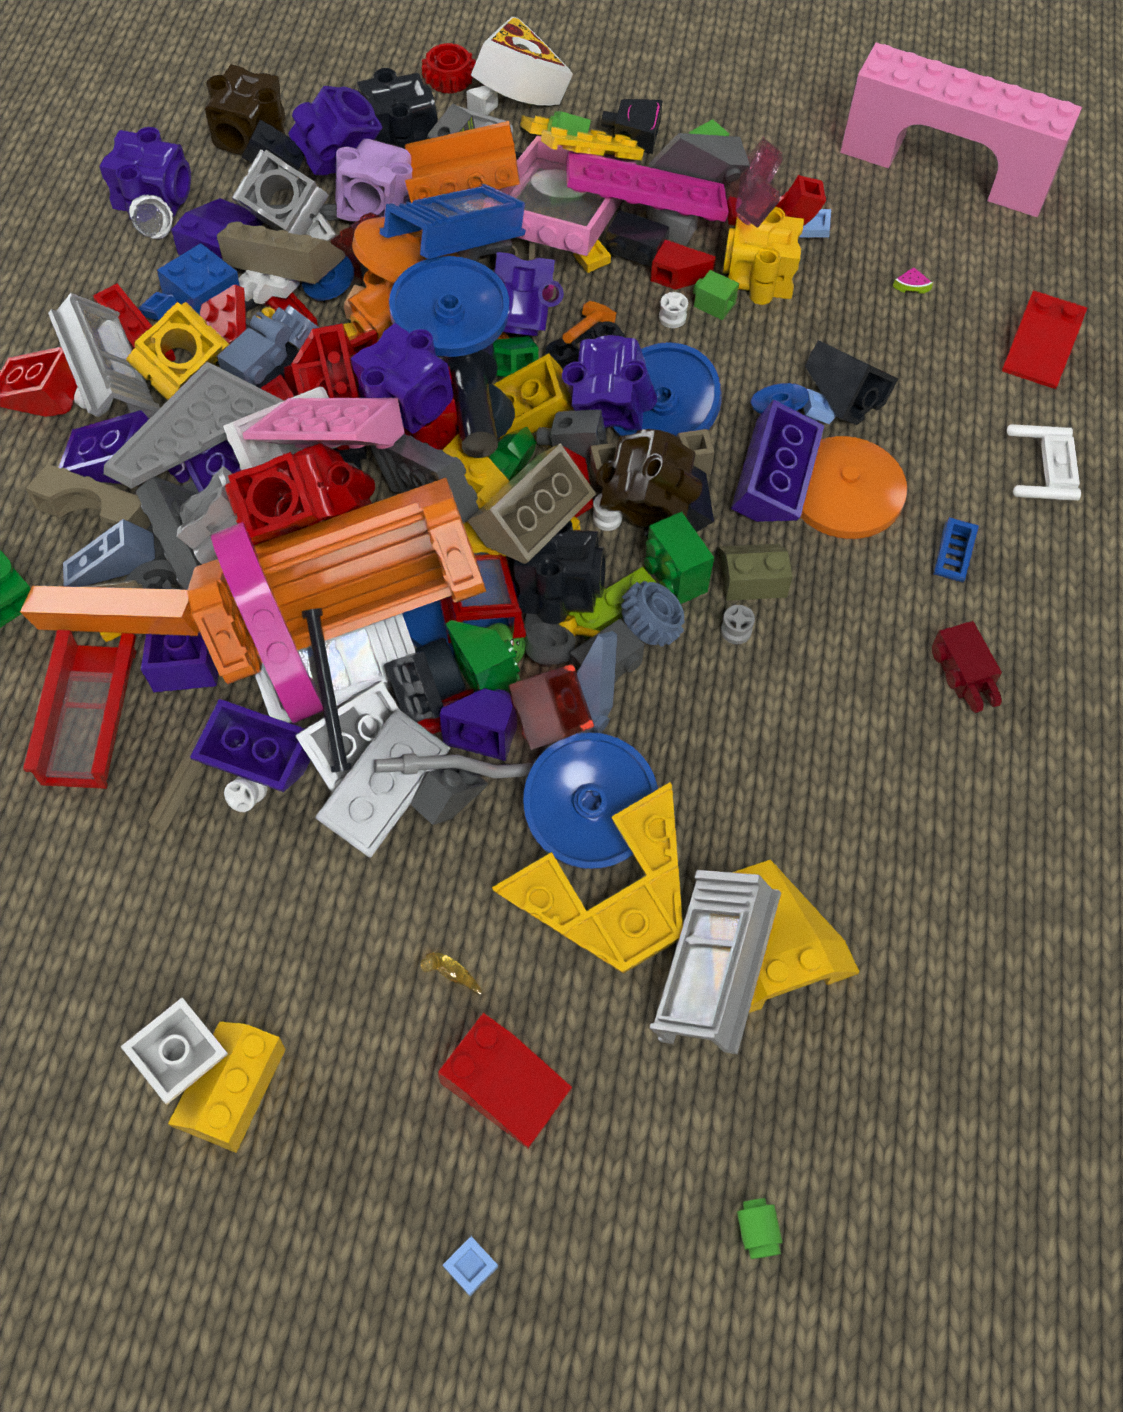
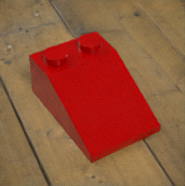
(1044, 339)
(38, 383)
(504, 1080)

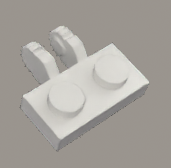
(264, 286)

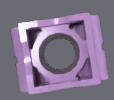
(370, 179)

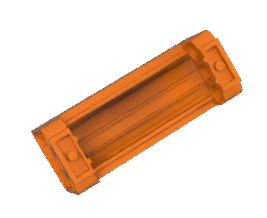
(351, 567)

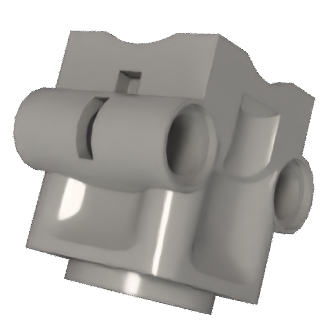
(270, 175)
(206, 515)

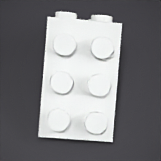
(255, 453)

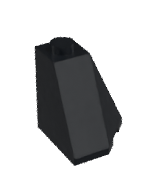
(848, 383)

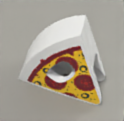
(518, 73)

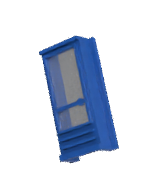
(457, 220)

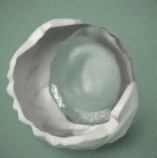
(151, 216)

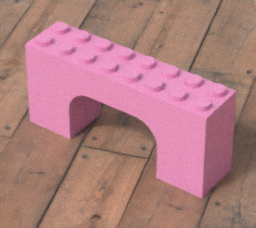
(1017, 124)

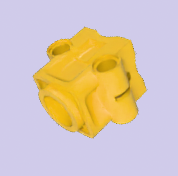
(764, 256)
(176, 329)

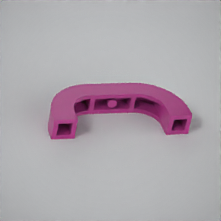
(266, 623)

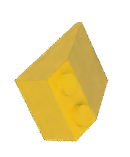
(536, 394)

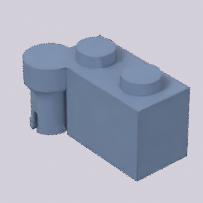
(258, 351)

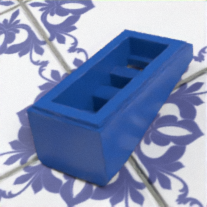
(960, 529)

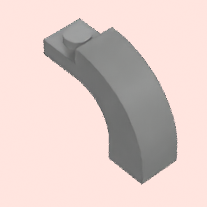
(681, 226)

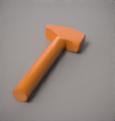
(594, 313)

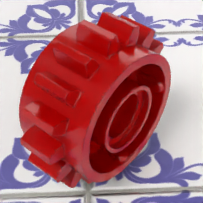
(448, 68)

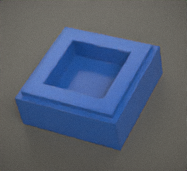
(157, 305)

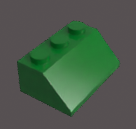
(483, 657)

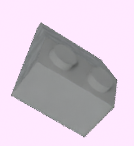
(359, 721)

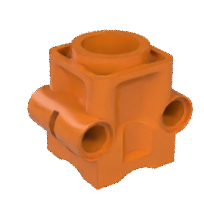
(371, 305)

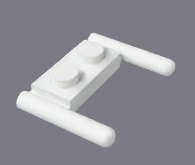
(1058, 463)

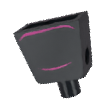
(637, 120)

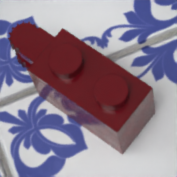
(968, 665)

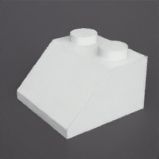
(174, 1050)

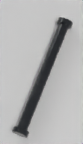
(326, 689)

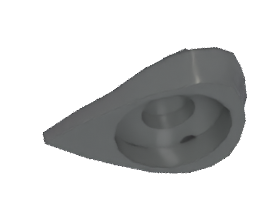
(547, 642)

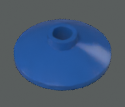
(333, 283)
(788, 394)

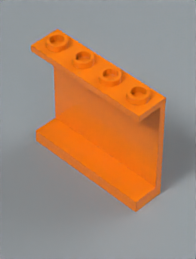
(463, 161)

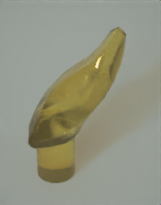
(450, 969)

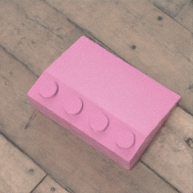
(331, 422)

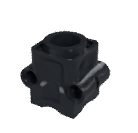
(401, 106)
(563, 576)

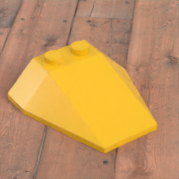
(800, 944)

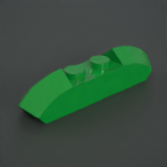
(514, 452)

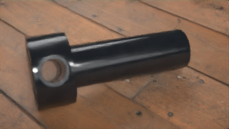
(474, 409)

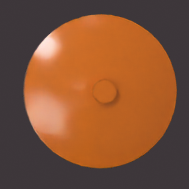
(386, 255)
(853, 489)

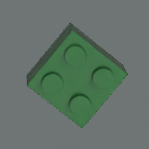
(678, 557)

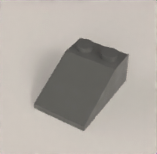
(704, 157)

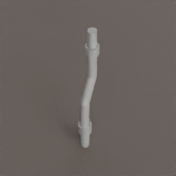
(411, 764)

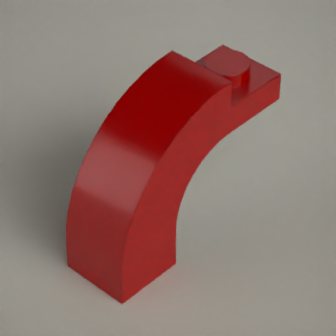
(801, 201)

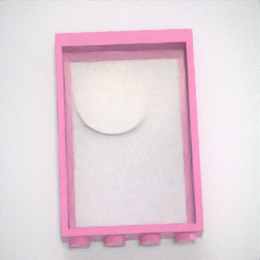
(552, 210)

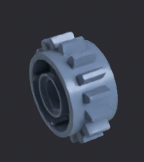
(298, 323)
(653, 613)

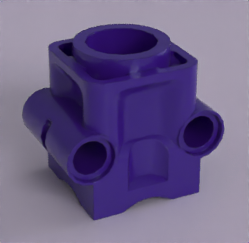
(332, 121)
(145, 166)
(524, 287)
(405, 369)
(611, 379)

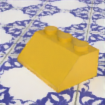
(229, 1094)

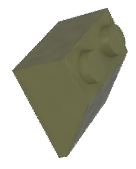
(755, 571)

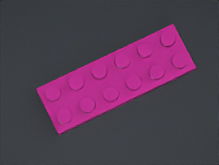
(646, 186)

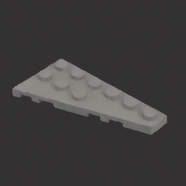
(187, 424)

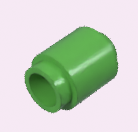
(760, 1229)

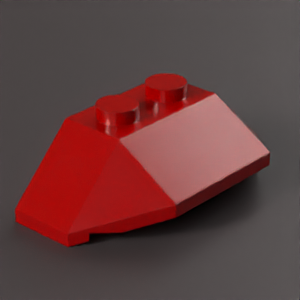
(327, 364)

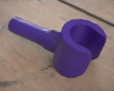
(180, 472)

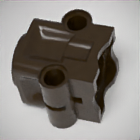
(239, 103)
(649, 477)

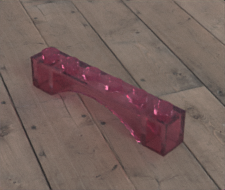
(755, 193)

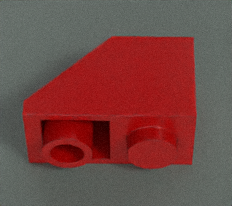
(680, 265)

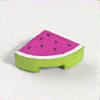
(913, 281)

